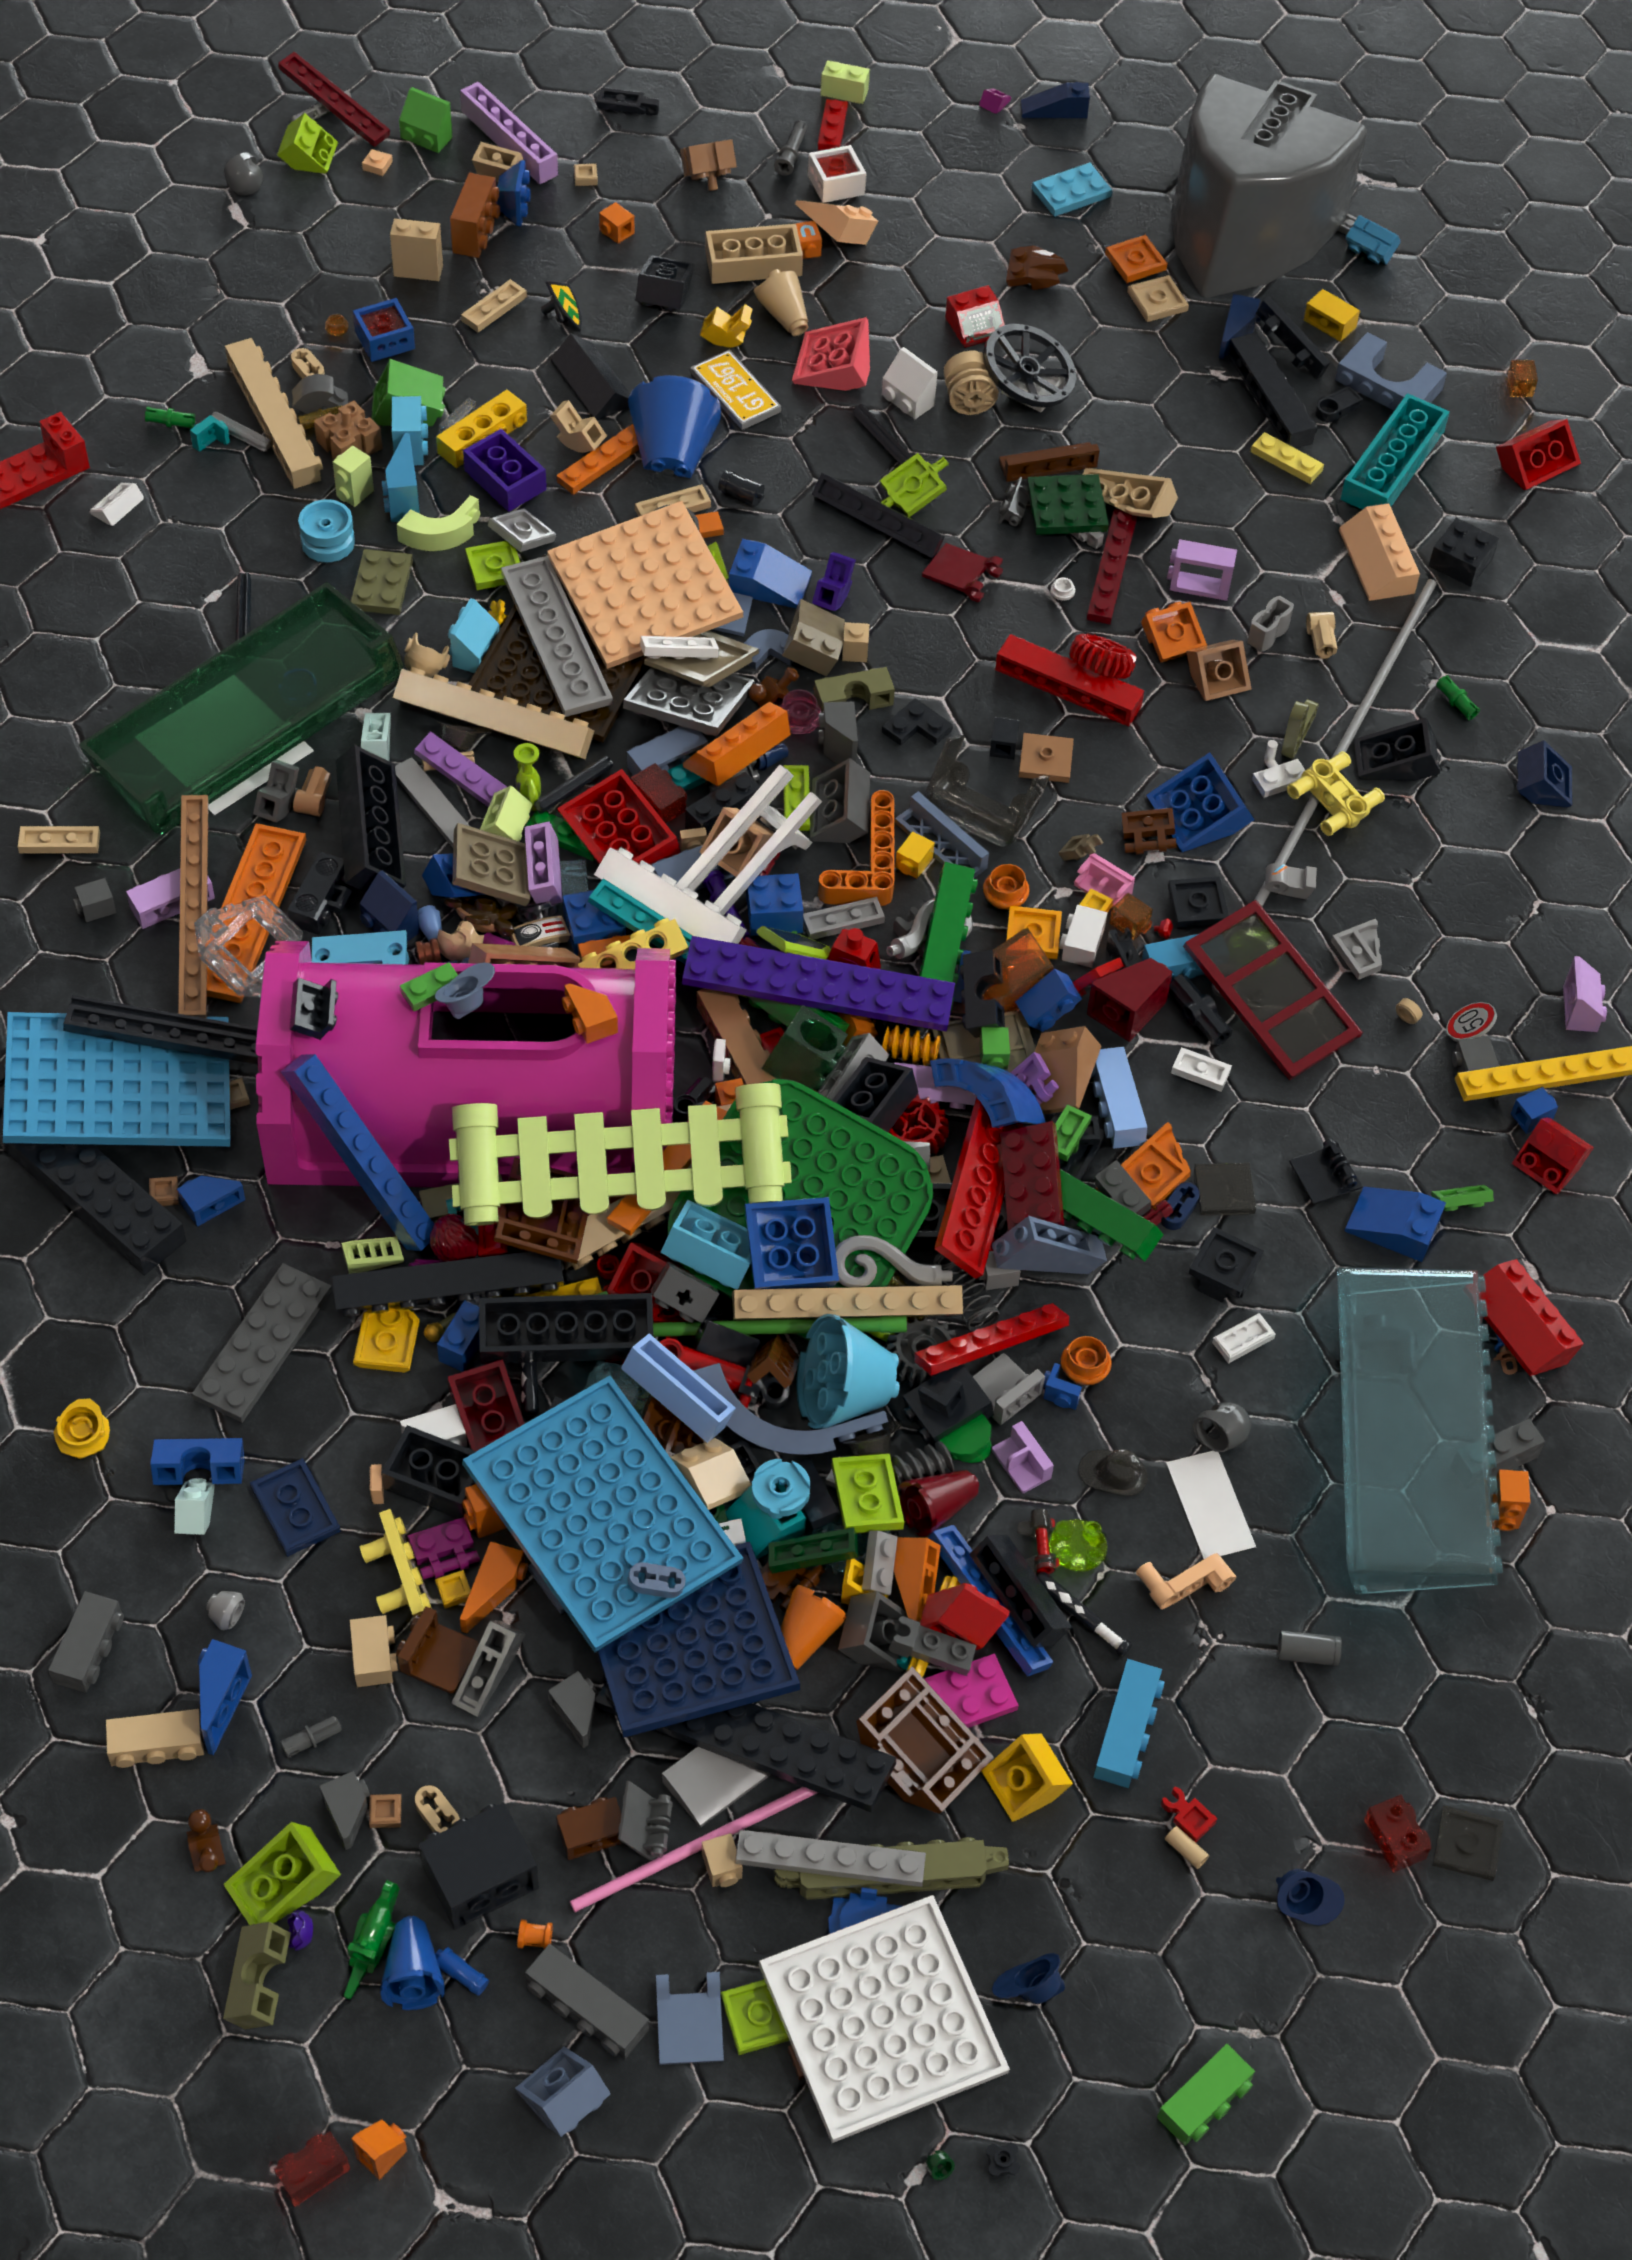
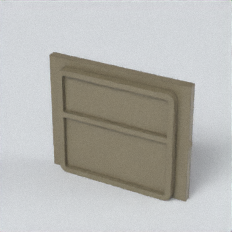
(731, 657)
(962, 1045)

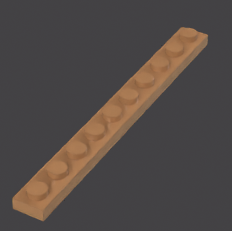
(193, 903)

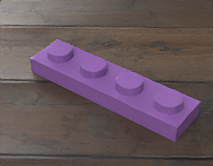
(458, 768)

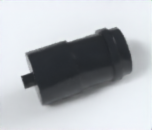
(741, 488)

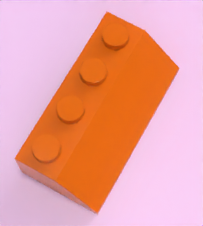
(740, 744)

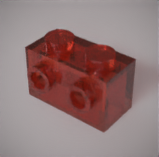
(661, 792)
(1398, 1833)
(311, 2168)

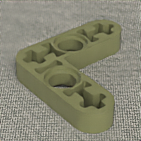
(1298, 726)

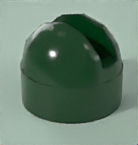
(942, 2171)

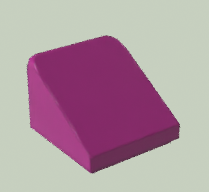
(994, 100)

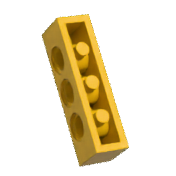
(501, 412)

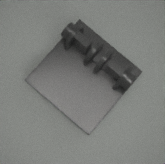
(645, 1822)

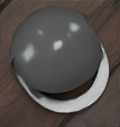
(243, 174)
(1229, 1420)

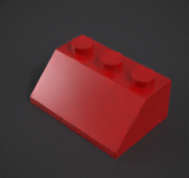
(1539, 454)

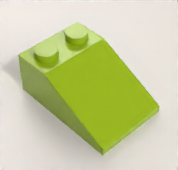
(282, 1876)

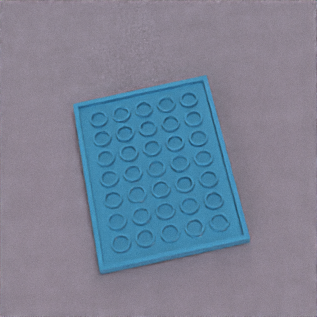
(593, 1498)

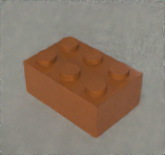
(474, 215)

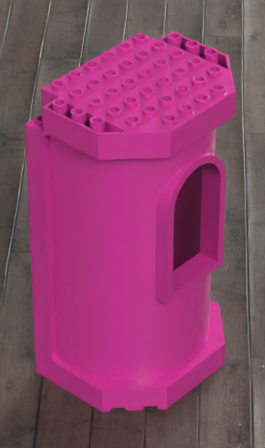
(409, 1083)

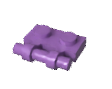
(1033, 1073)

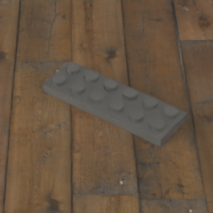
(262, 1343)

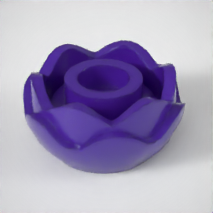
(300, 1928)

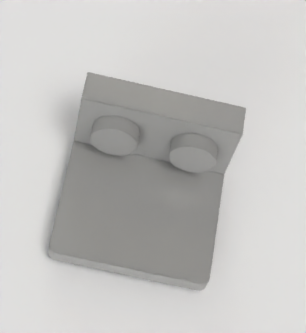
(1008, 1387)

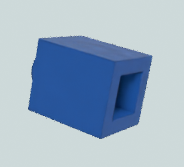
(1532, 1108)

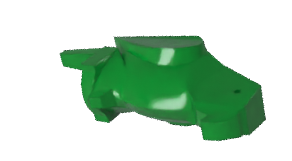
(371, 1937)

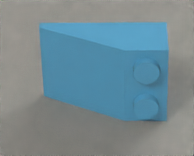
(401, 482)

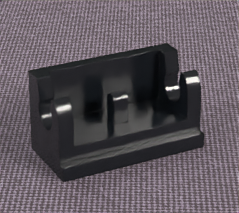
(1122, 947)
(725, 1343)

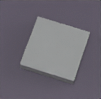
(522, 530)

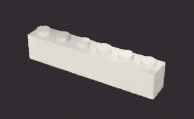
(667, 899)

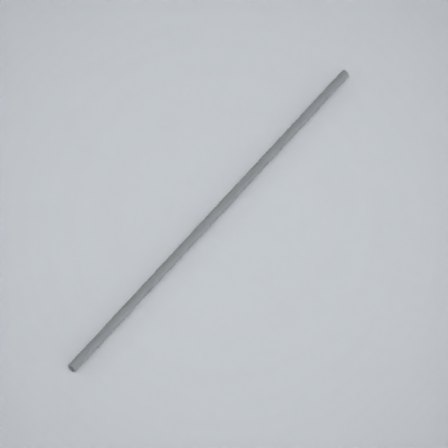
(1355, 724)

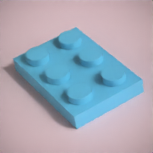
(1072, 189)

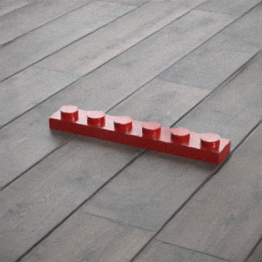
(991, 1339)

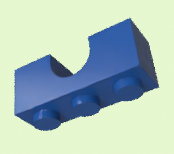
(176, 1457)

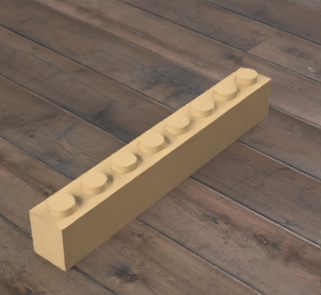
(273, 413)
(494, 714)
(847, 1302)

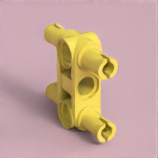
(1335, 793)

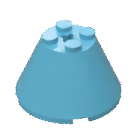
(843, 1373)

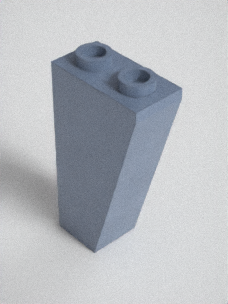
(1048, 1248)

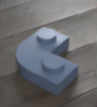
(769, 643)

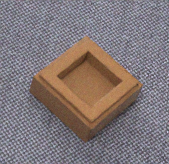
(164, 1190)
(385, 1811)

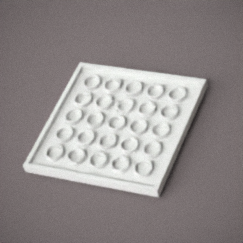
(883, 2018)

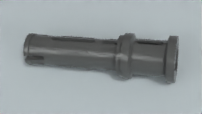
(789, 153)

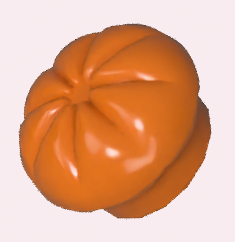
(1006, 887)
(1086, 1361)

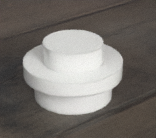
(1063, 589)

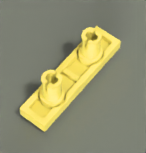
(393, 1544)

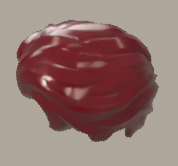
(453, 1239)

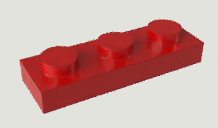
(832, 124)

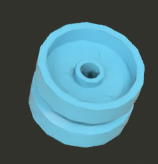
(326, 530)

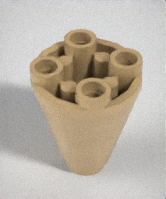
(784, 300)

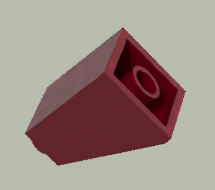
(1130, 997)

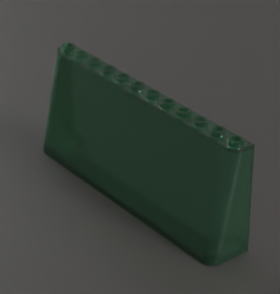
(245, 706)

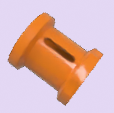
(534, 1934)

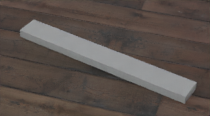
(431, 801)

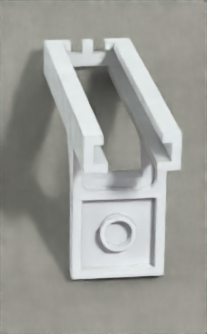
(784, 837)

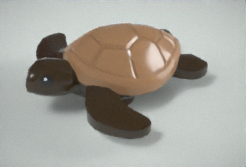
(485, 915)

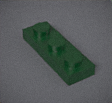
(813, 1550)

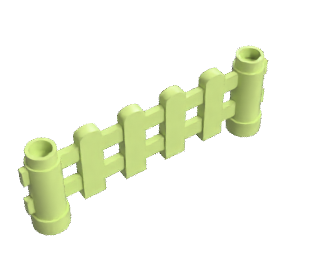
(479, 1149)

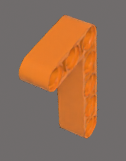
(851, 886)

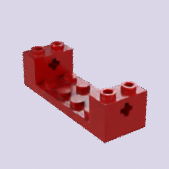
(45, 464)

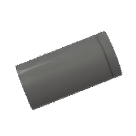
(1309, 1648)

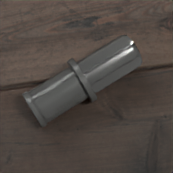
(310, 1736)

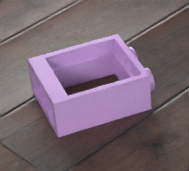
(1205, 556)

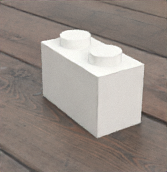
(1084, 935)

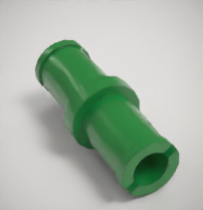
(169, 417)
(1458, 697)

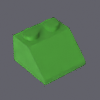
(426, 120)

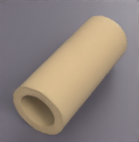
(1187, 1847)

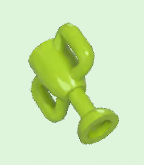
(527, 778)

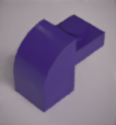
(836, 583)

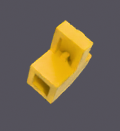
(726, 329)

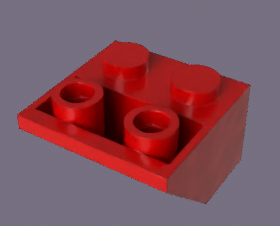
(1552, 1155)
(964, 1614)

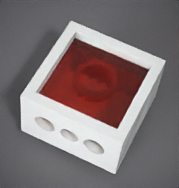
(836, 174)

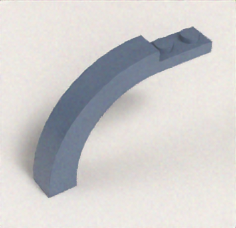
(782, 1439)

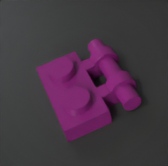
(440, 1542)

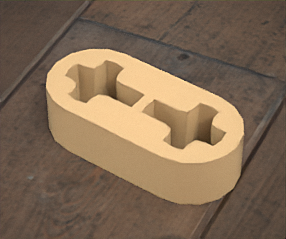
(312, 364)
(432, 1816)

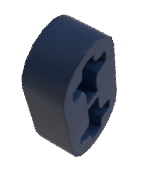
(1185, 1209)

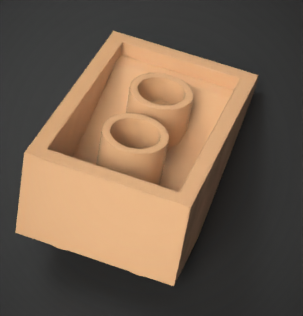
(841, 222)

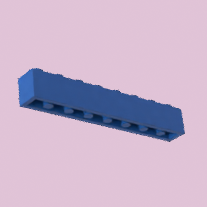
(359, 1151)

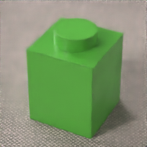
(995, 1046)

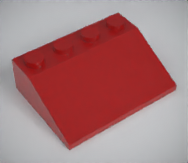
(619, 816)

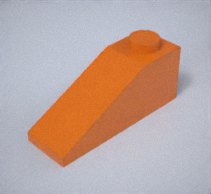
(916, 1572)
(494, 1583)

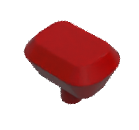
(1165, 928)

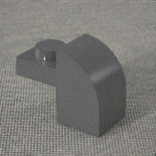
(316, 392)
(277, 798)

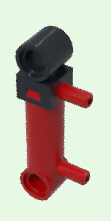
(734, 1374)

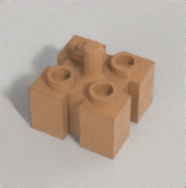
(708, 161)
(348, 429)

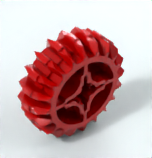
(1102, 656)
(914, 1115)

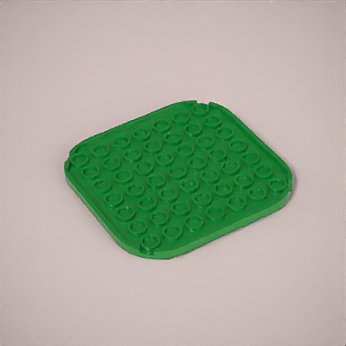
(868, 1174)

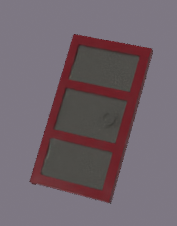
(1272, 989)

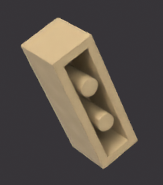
(154, 1738)

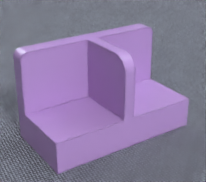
(1023, 1459)

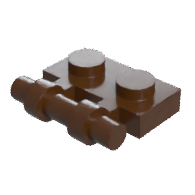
(1149, 824)
(778, 1583)

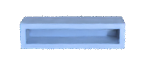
(1118, 1099)
(678, 1388)

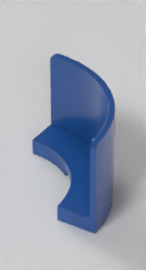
(998, 1090)

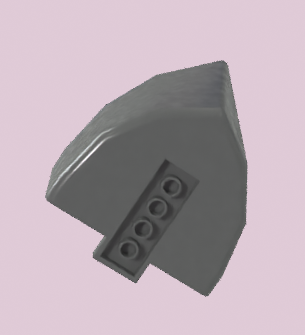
(1260, 183)

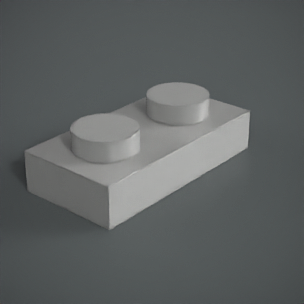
(879, 1562)

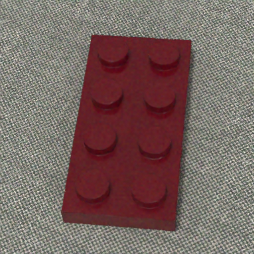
(1032, 1174)

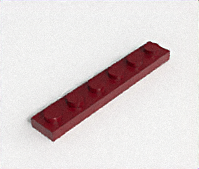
(334, 99)
(1112, 567)

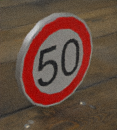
(1471, 1021)

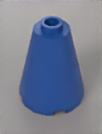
(411, 1967)

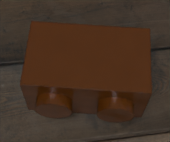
(589, 1827)

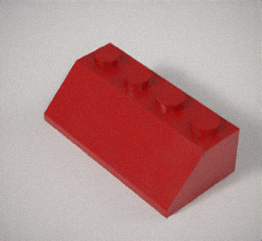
(1527, 1320)

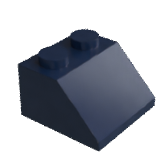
(1544, 776)
(389, 907)

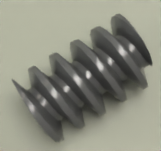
(922, 1463)

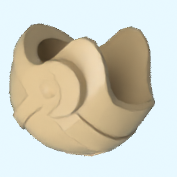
(425, 657)
(458, 944)

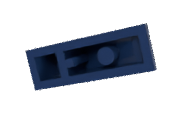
(1062, 101)
(1240, 320)

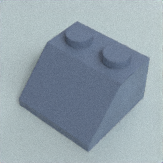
(563, 2091)

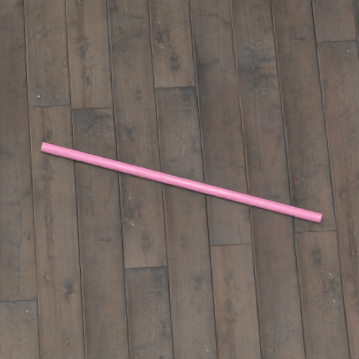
(689, 1849)

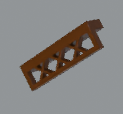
(1049, 461)
(777, 1358)

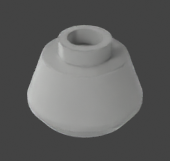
(225, 1609)

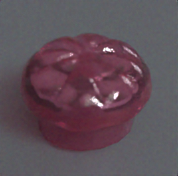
(802, 711)

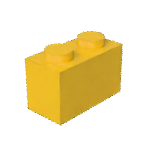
(1331, 315)

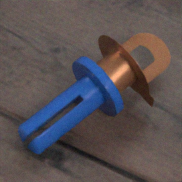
(1505, 1356)

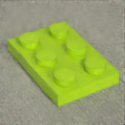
(867, 1493)

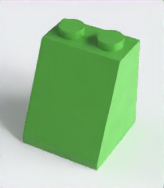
(404, 381)

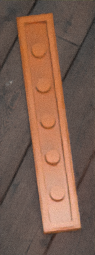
(628, 1214)

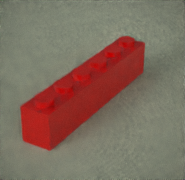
(1069, 680)

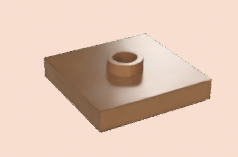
(1046, 756)

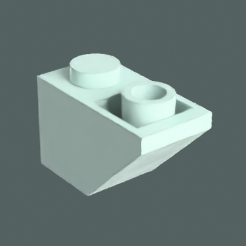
(194, 1507)

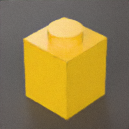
(914, 855)

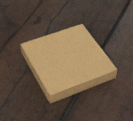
(1158, 298)

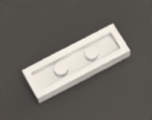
(679, 647)

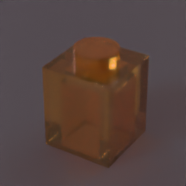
(1522, 378)
(1131, 914)

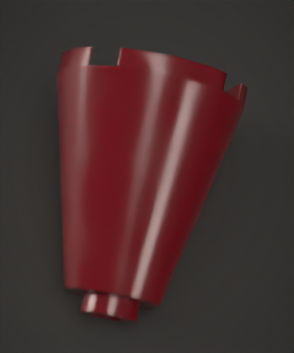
(935, 1499)

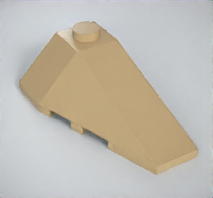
(1137, 493)

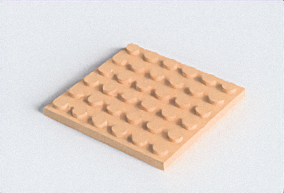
(644, 582)

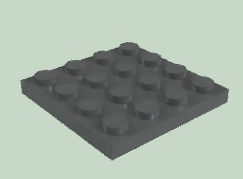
(686, 702)

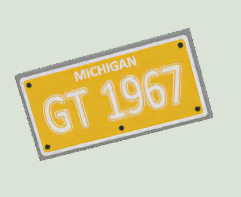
(736, 389)

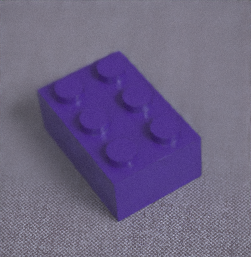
(504, 470)

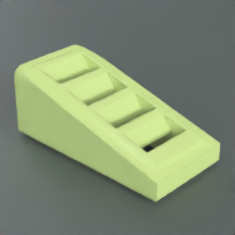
(364, 1264)

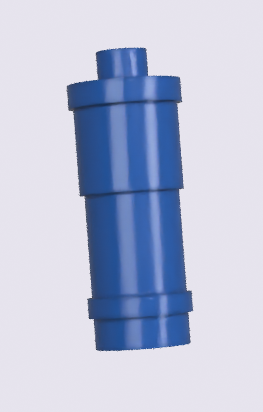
(461, 1971)

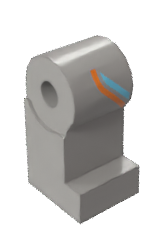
(1290, 880)

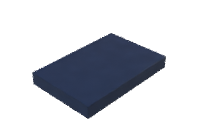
(295, 1507)

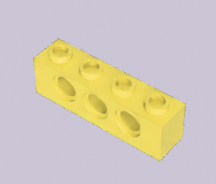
(616, 951)

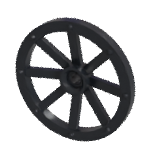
(1027, 368)

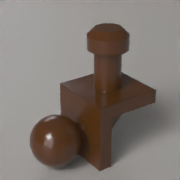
(771, 689)
(204, 1842)

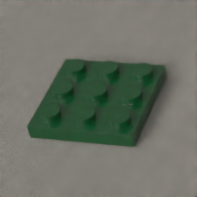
(1067, 504)

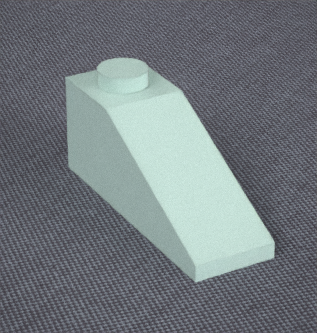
(377, 734)

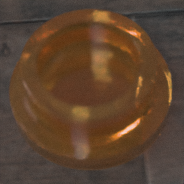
(336, 325)

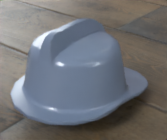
(466, 990)

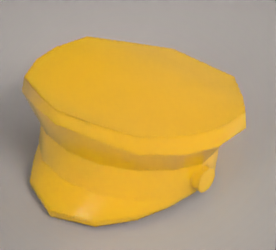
(81, 1429)

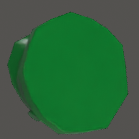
(971, 1441)

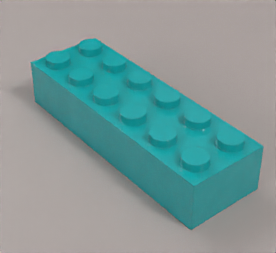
(1395, 453)

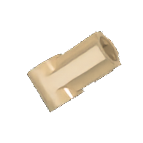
(1322, 627)

